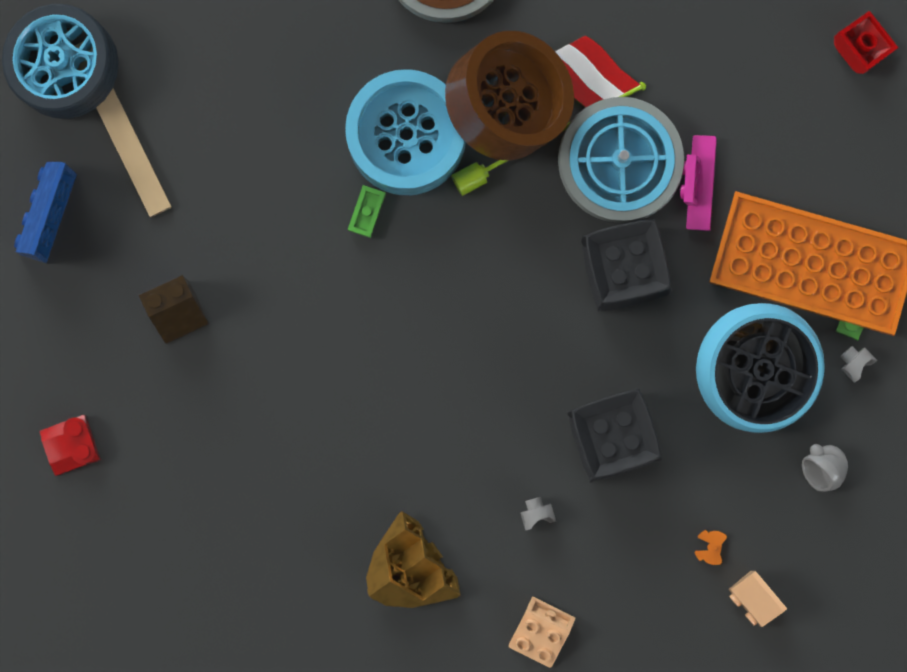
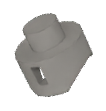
(856, 361)
(536, 512)

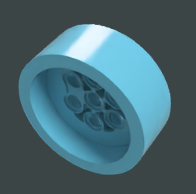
(388, 97)

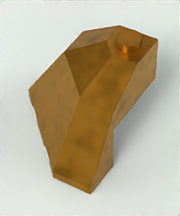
(408, 568)

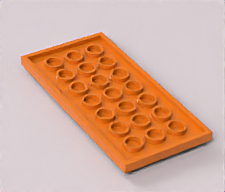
(812, 263)

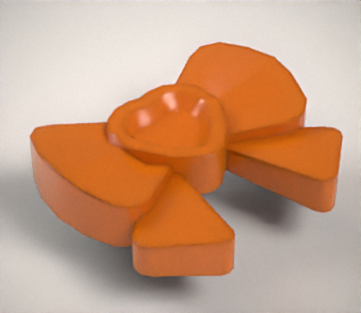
(712, 555)

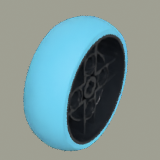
(744, 409)

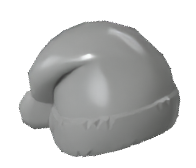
(825, 467)

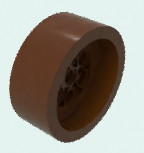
(532, 71)

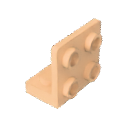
(542, 632)

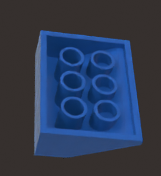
(46, 211)

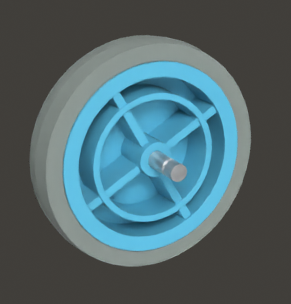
(621, 159)

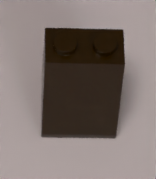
(174, 309)

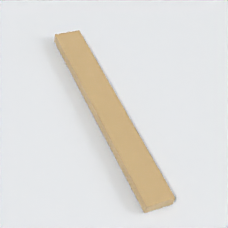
(131, 152)

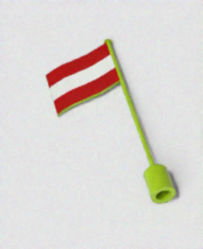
(593, 79)

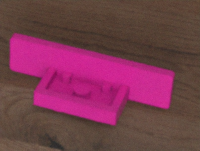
(699, 182)

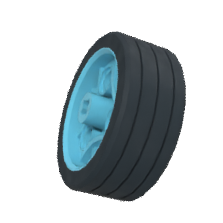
(60, 61)

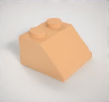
(756, 599)

